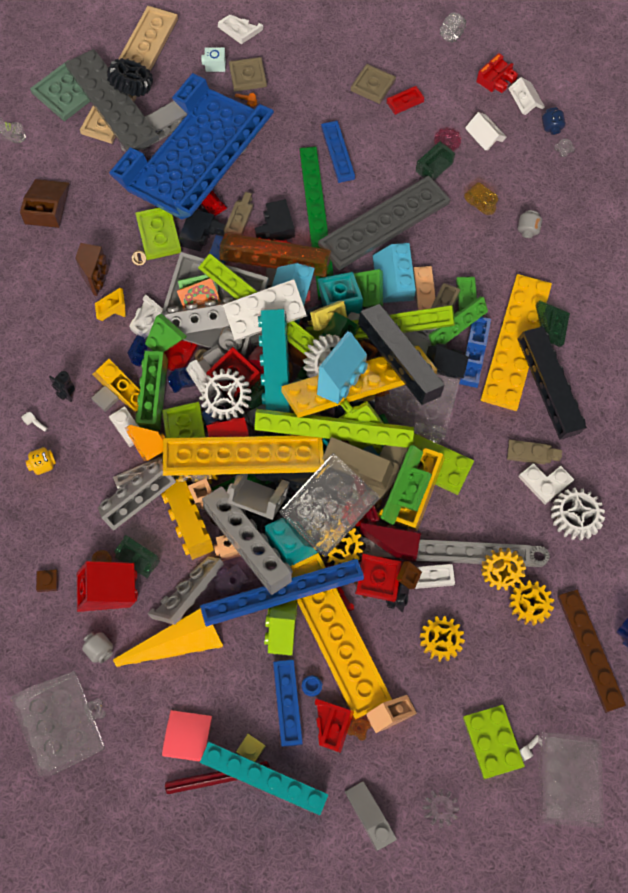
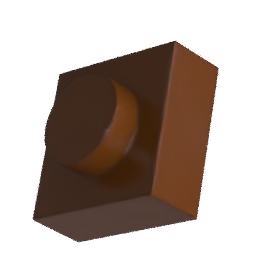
(409, 575)
(46, 580)

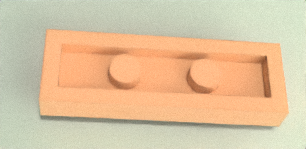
(424, 287)

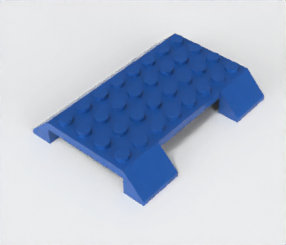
(195, 152)

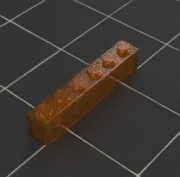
(273, 253)

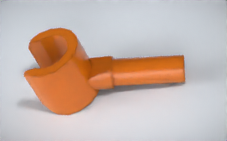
(251, 98)

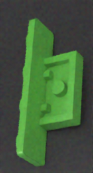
(462, 320)
(408, 487)

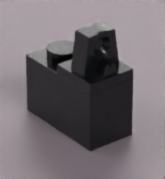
(278, 222)
(198, 230)

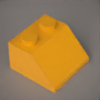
(146, 441)

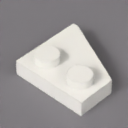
(239, 28)
(145, 317)

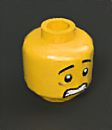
(40, 461)

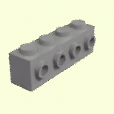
(199, 317)
(135, 495)

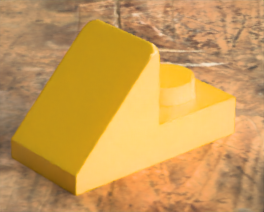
(110, 305)

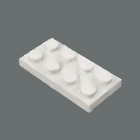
(244, 312)

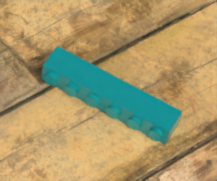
(274, 359)
(264, 778)

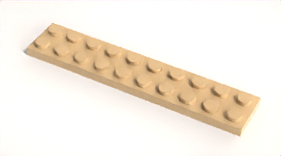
(142, 47)

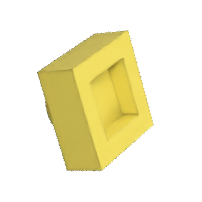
(250, 748)

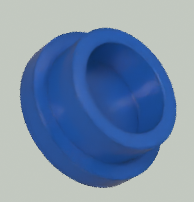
(311, 686)

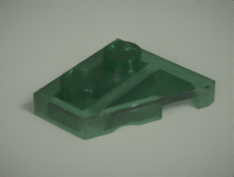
(554, 322)

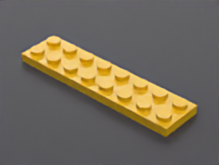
(509, 365)
(378, 378)
(242, 455)
(341, 645)

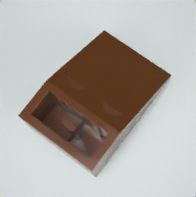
(44, 203)

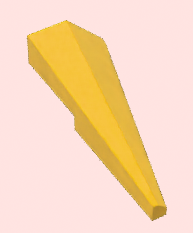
(179, 639)

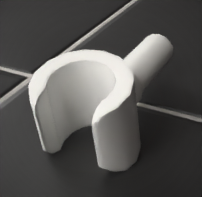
(28, 418)
(525, 751)

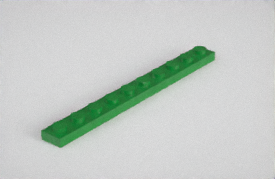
(314, 201)

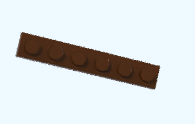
(591, 651)

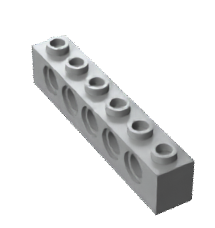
(271, 579)

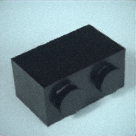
(447, 361)

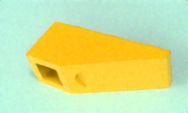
(114, 379)

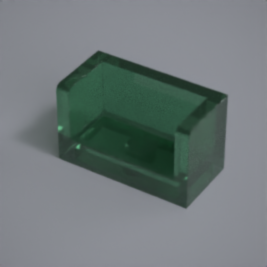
(435, 161)

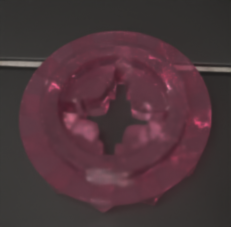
(455, 138)

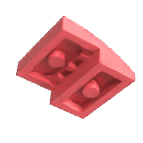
(186, 735)

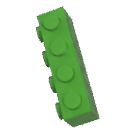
(152, 390)

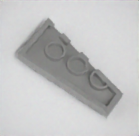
(187, 591)

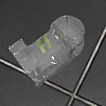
(11, 132)

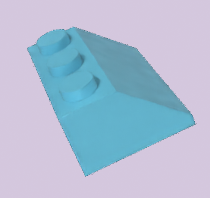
(397, 272)
(300, 273)
(341, 369)

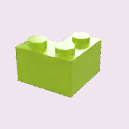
(281, 624)

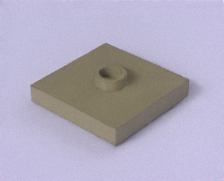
(247, 74)
(373, 83)

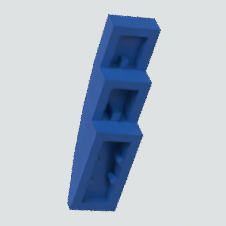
(475, 351)

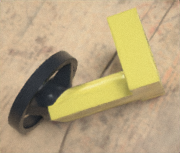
(320, 316)

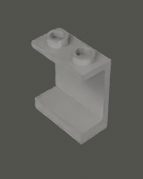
(257, 497)

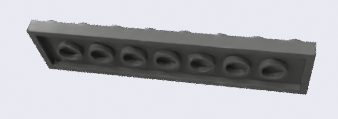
(114, 107)
(384, 222)

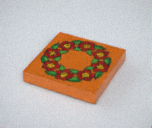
(198, 293)

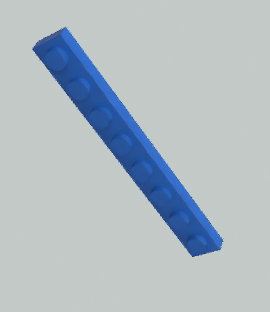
(300, 587)

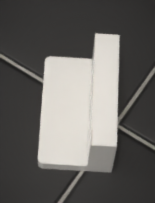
(525, 95)
(484, 131)
(197, 372)

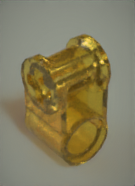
(482, 197)

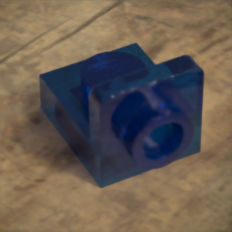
(137, 351)
(180, 379)

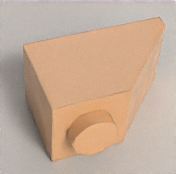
(391, 713)

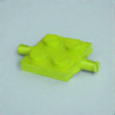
(361, 413)

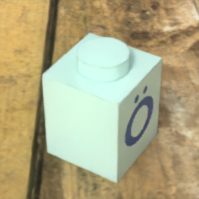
(214, 59)

